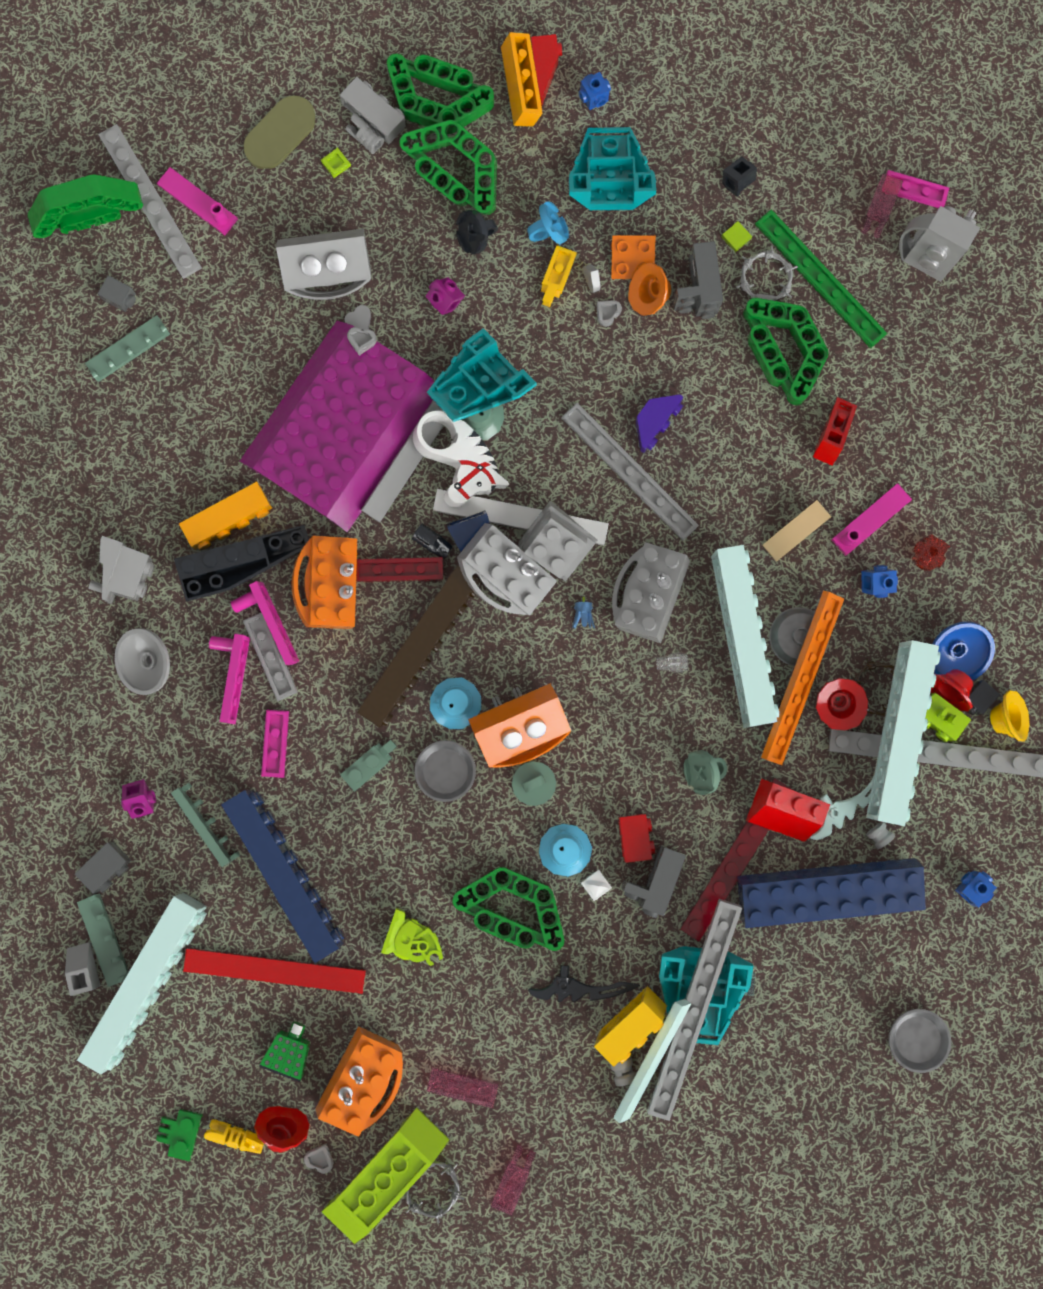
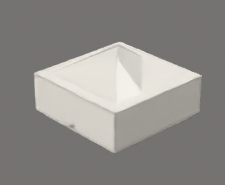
(596, 885)

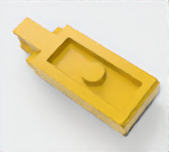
(557, 274)

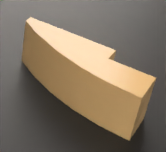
(796, 530)

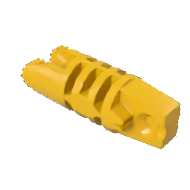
(233, 1136)

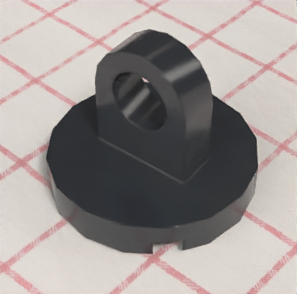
(474, 231)

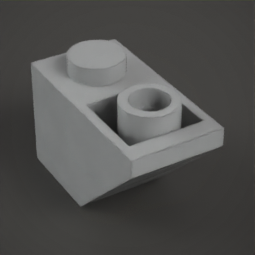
(81, 969)

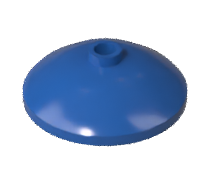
(973, 652)

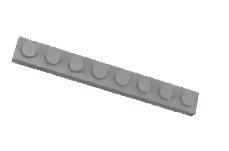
(152, 203)

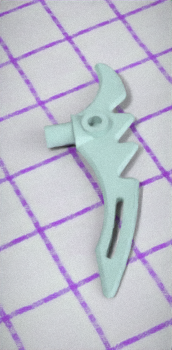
(838, 811)

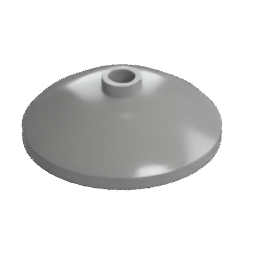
(134, 661)

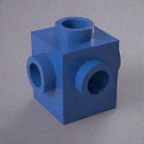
(594, 90)
(879, 581)
(976, 888)

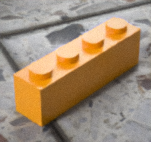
(521, 79)
(225, 516)

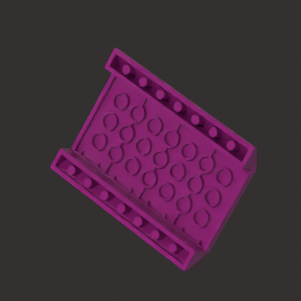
(340, 426)

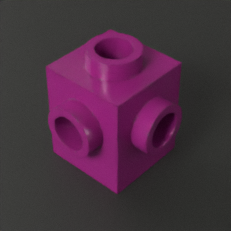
(444, 295)
(138, 799)

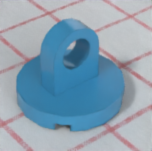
(549, 225)

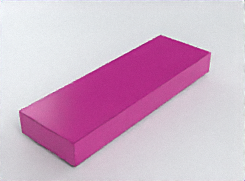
(921, 190)
(275, 743)

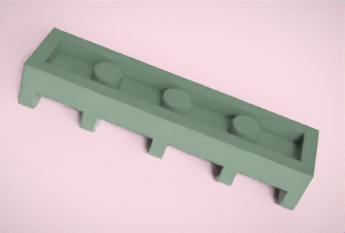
(127, 348)
(202, 826)
(103, 939)

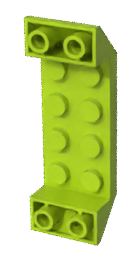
(386, 1177)

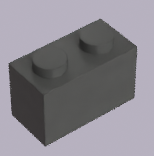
(103, 867)

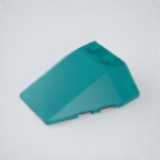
(611, 172)
(478, 380)
(734, 980)

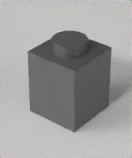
(117, 294)

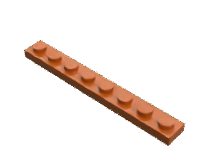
(802, 677)

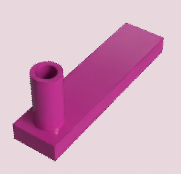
(197, 201)
(871, 519)
(261, 596)
(239, 651)

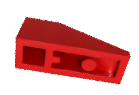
(545, 56)
(835, 432)

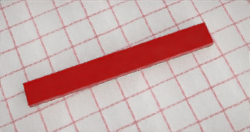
(274, 970)

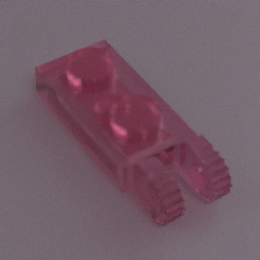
(882, 203)
(512, 1182)

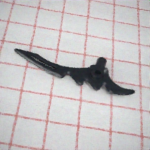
(565, 986)

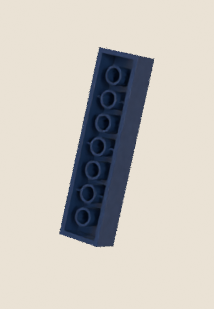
(283, 874)
(831, 892)

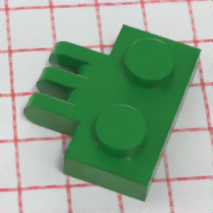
(180, 1134)

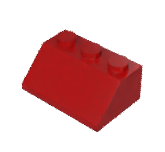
(787, 811)

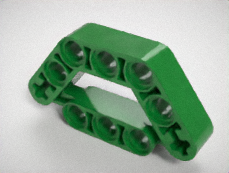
(471, 92)
(437, 172)
(82, 204)
(806, 326)
(516, 927)

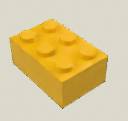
(631, 1027)

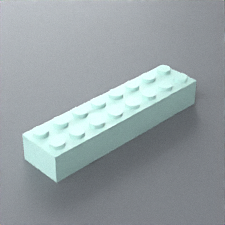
(744, 636)
(903, 732)
(142, 983)

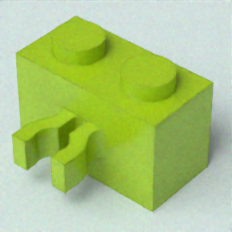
(945, 719)

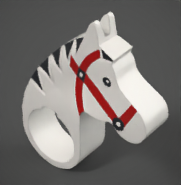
(468, 454)

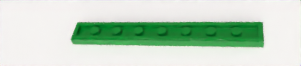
(821, 278)

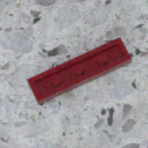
(399, 569)

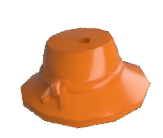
(649, 289)

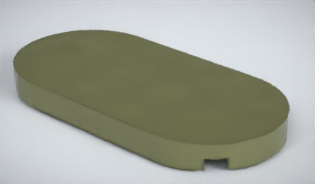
(279, 132)

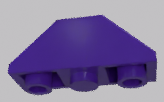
(655, 419)

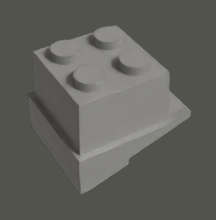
(556, 541)
(122, 571)

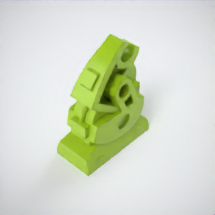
(410, 937)

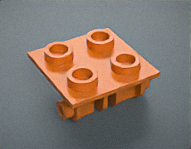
(630, 253)

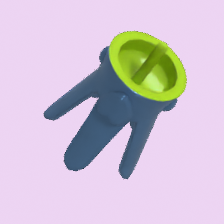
(583, 611)

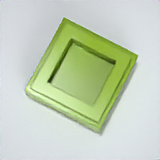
(335, 162)
(736, 236)

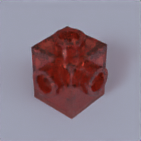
(930, 553)

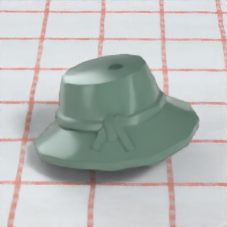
(488, 424)

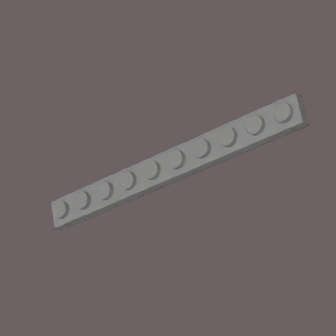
(944, 754)
(699, 995)

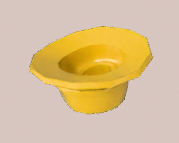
(1011, 716)

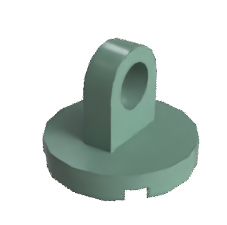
(704, 771)
(534, 783)

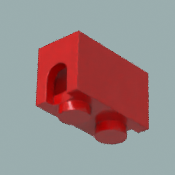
(635, 838)

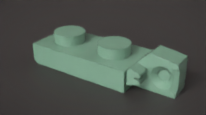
(368, 765)

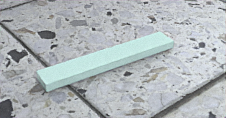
(652, 1060)

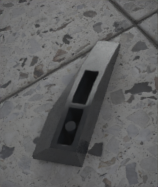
(234, 564)

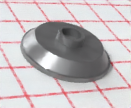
(789, 633)
(445, 771)
(919, 1040)

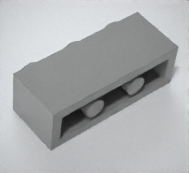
(373, 109)

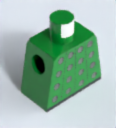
(288, 1053)

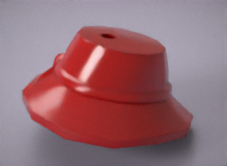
(954, 688)
(848, 710)
(281, 1128)

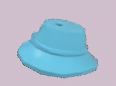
(465, 702)
(575, 853)

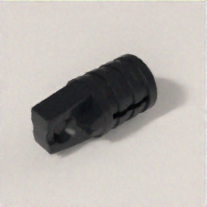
(432, 541)

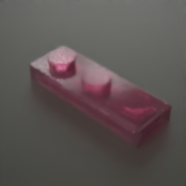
(462, 1087)

